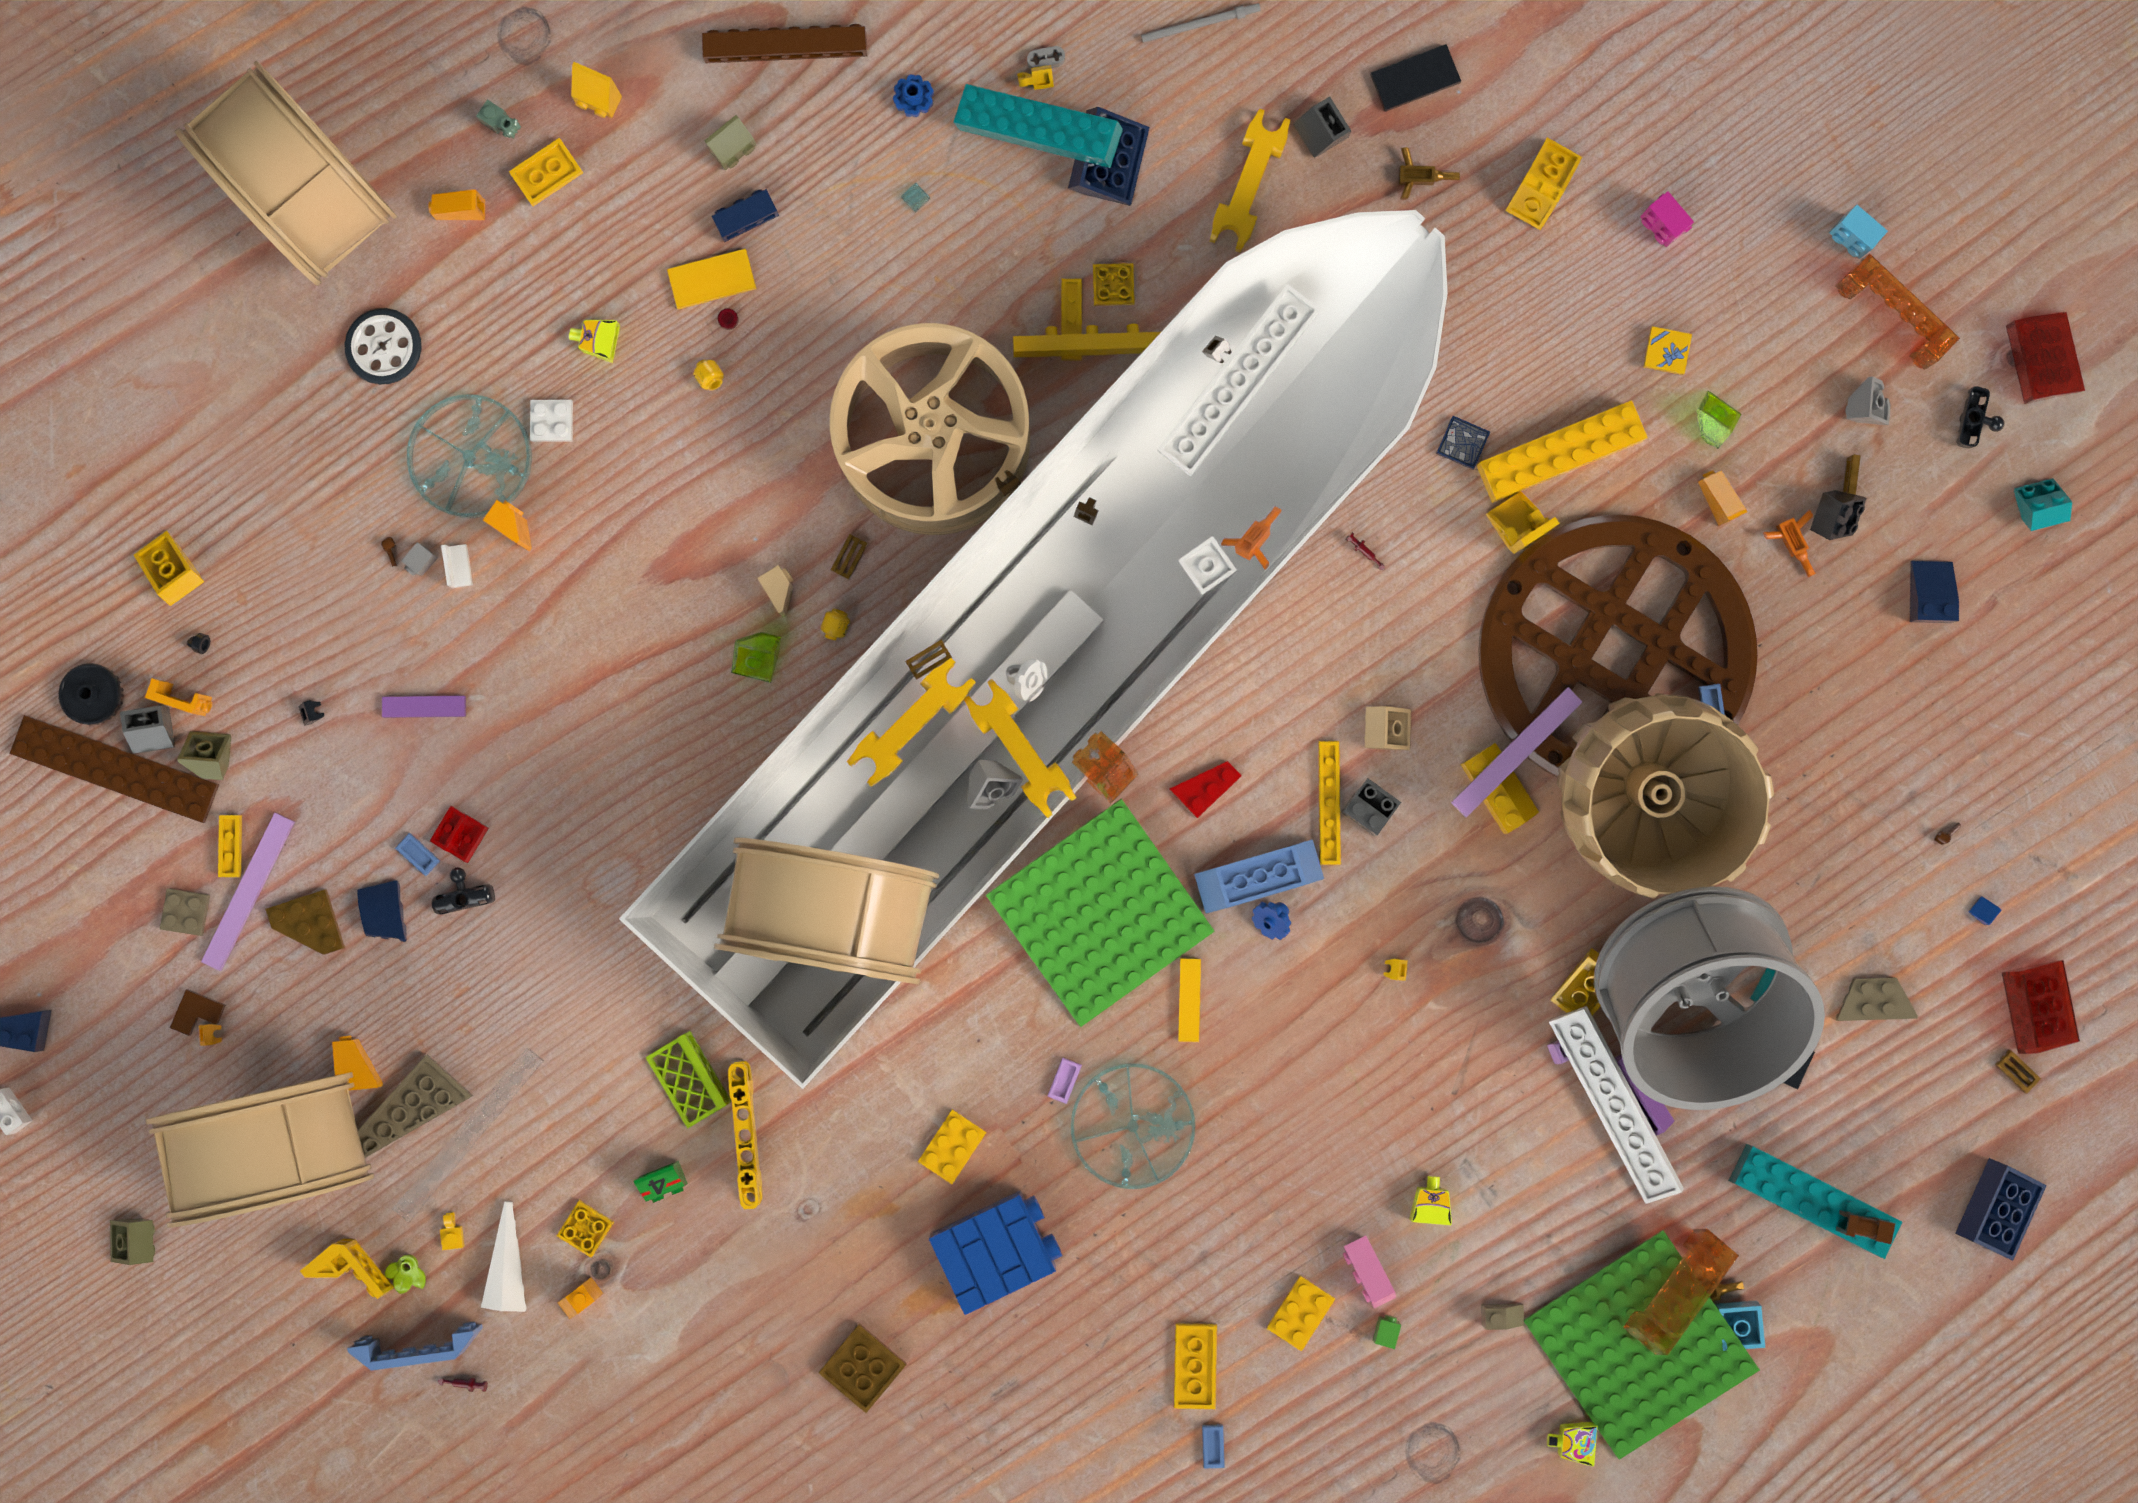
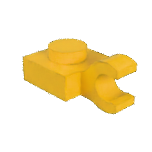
(1040, 78)
(452, 1235)

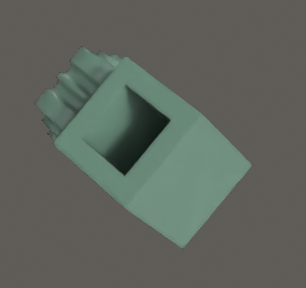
(498, 120)

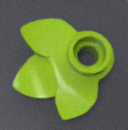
(404, 1276)

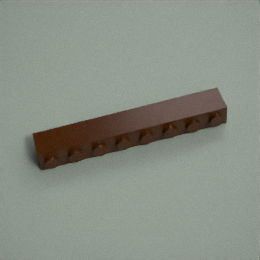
(784, 44)

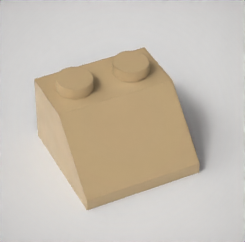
(778, 588)
(1387, 728)

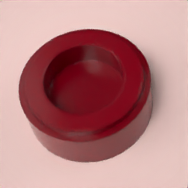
(728, 319)

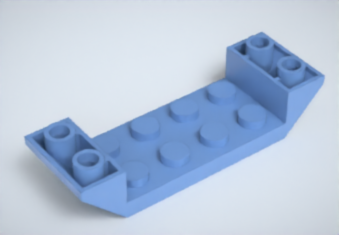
(1259, 876)
(369, 1353)

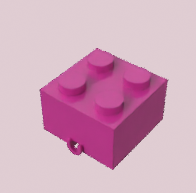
(1666, 219)

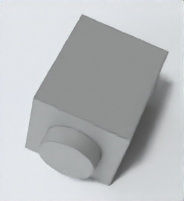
(418, 560)

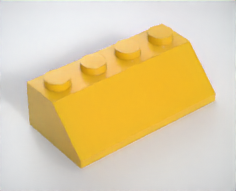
(1509, 801)

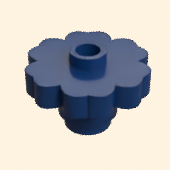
(915, 104)
(1272, 919)

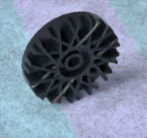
(104, 695)

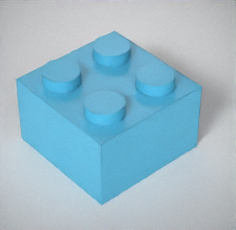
(1858, 232)
(1745, 1321)

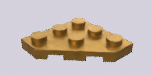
(308, 921)

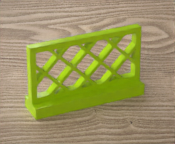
(705, 1075)

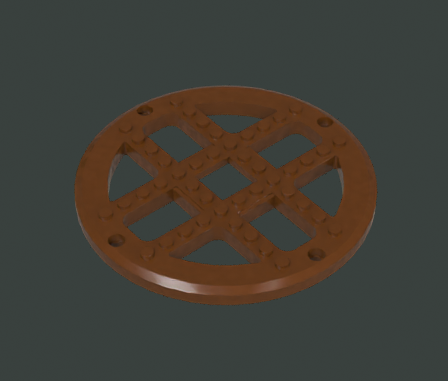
(1663, 643)

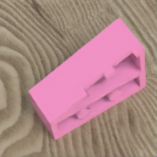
(1369, 1272)

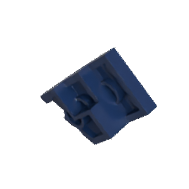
(382, 911)

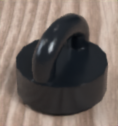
(199, 643)

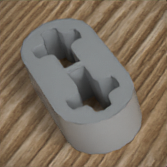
(1046, 53)

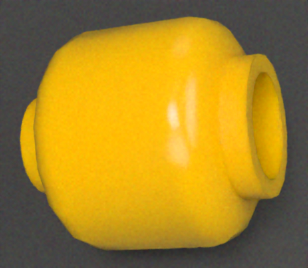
(708, 374)
(835, 624)

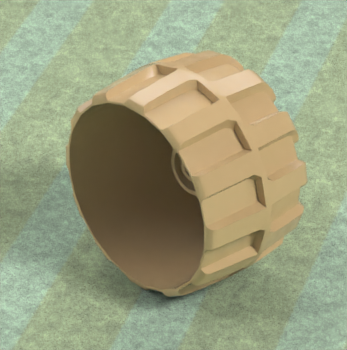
(1665, 795)

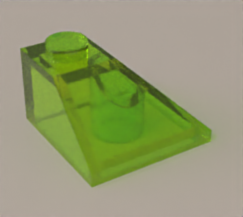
(1716, 419)
(756, 656)

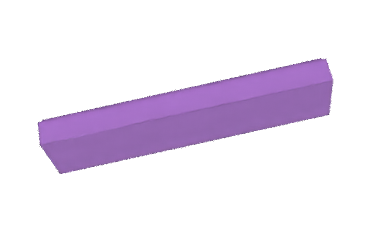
(424, 706)

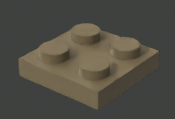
(184, 912)

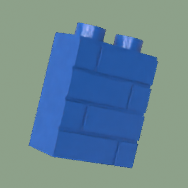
(995, 1251)

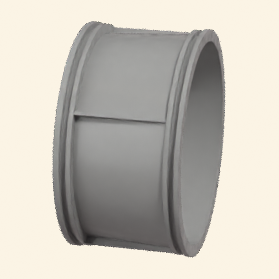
(1689, 953)

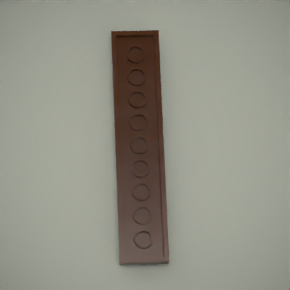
(114, 769)

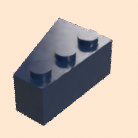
(25, 1031)

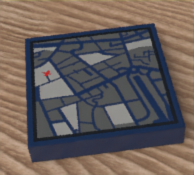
(1463, 442)

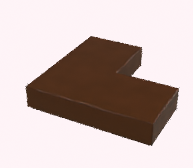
(194, 1006)

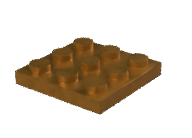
(862, 1368)

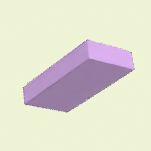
(1064, 1080)

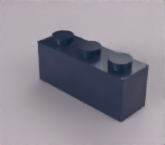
(745, 214)

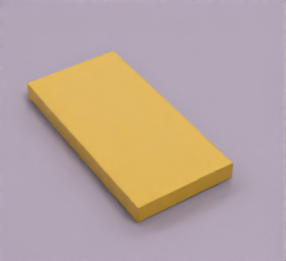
(711, 279)
(1195, 1366)

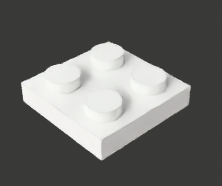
(551, 420)
(1207, 565)

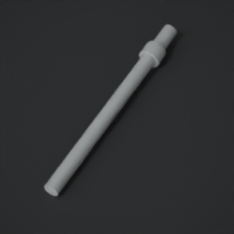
(1238, 13)

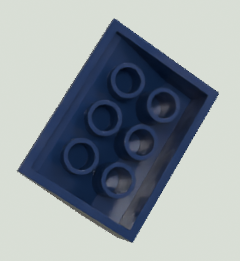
(1119, 180)
(2001, 1209)

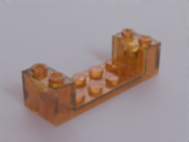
(1910, 309)
(1109, 772)
(1682, 1293)

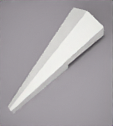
(504, 1282)

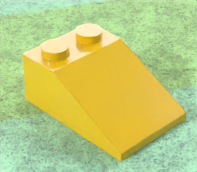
(594, 91)
(168, 568)
(1579, 987)

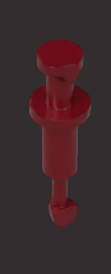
(1364, 550)
(469, 1384)

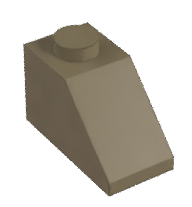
(1502, 1316)

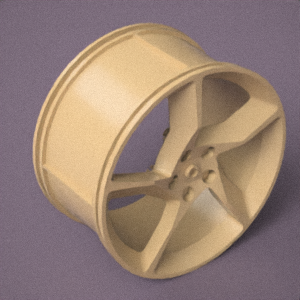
(285, 173)
(928, 425)
(826, 909)
(259, 1150)

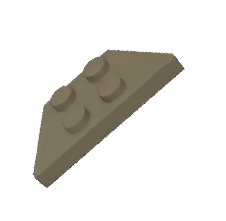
(1876, 1001)

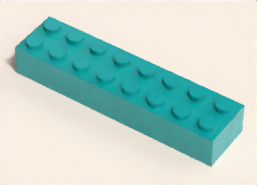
(1038, 125)
(1806, 1196)

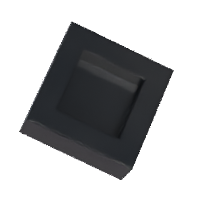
(307, 712)

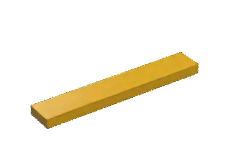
(1329, 803)

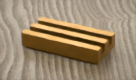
(1851, 474)
(856, 541)
(913, 668)
(2005, 1059)

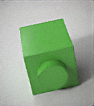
(1387, 1331)

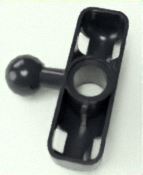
(1974, 429)
(451, 900)

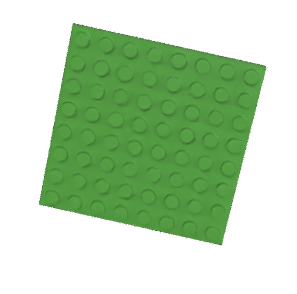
(1100, 912)
(1615, 1375)

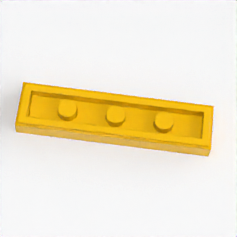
(1071, 310)
(1189, 1000)

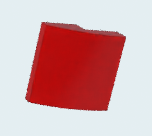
(459, 834)

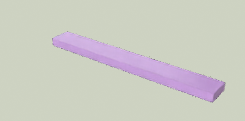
(1516, 752)
(248, 891)

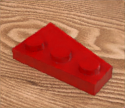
(1206, 788)

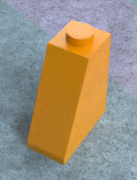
(457, 205)
(1721, 497)
(351, 1057)
(580, 1298)

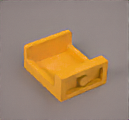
(160, 692)

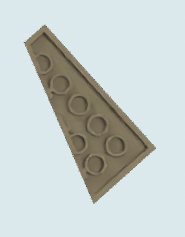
(415, 1101)

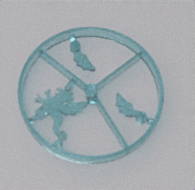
(501, 466)
(1167, 1127)

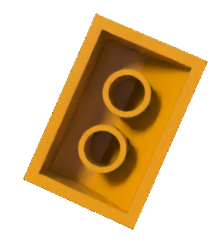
(509, 522)

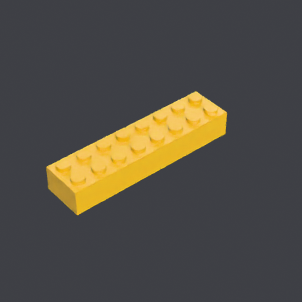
(1562, 451)

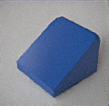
(1984, 911)

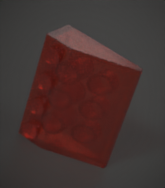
(2045, 357)
(2040, 1007)

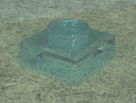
(915, 197)

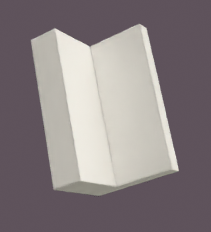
(457, 566)

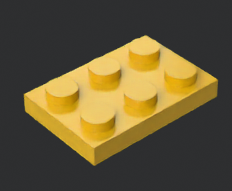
(546, 172)
(952, 1146)
(1300, 1313)

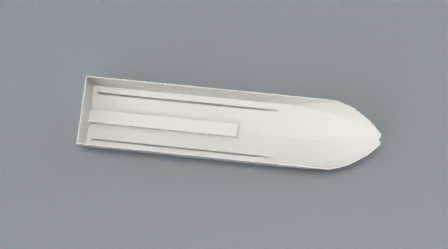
(1086, 600)

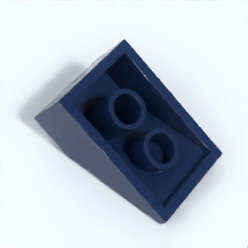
(1933, 592)

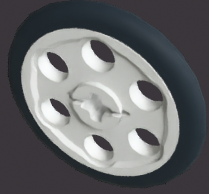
(362, 363)

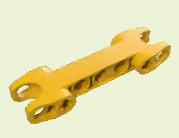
(1262, 145)
(937, 696)
(1041, 778)
(739, 1101)

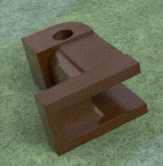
(1873, 1228)

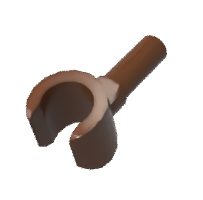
(387, 545)
(1943, 838)

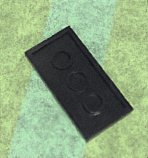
(1415, 77)

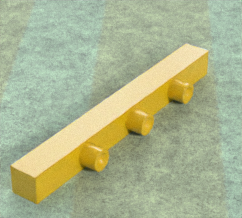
(1083, 344)

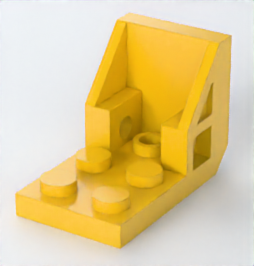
(1544, 184)
(1519, 522)
(343, 1257)

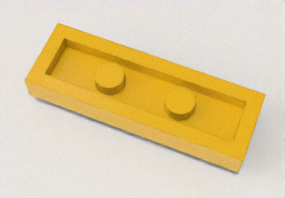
(230, 846)

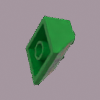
(661, 1181)

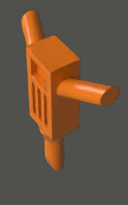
(1254, 539)
(1794, 540)

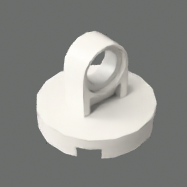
(1028, 679)

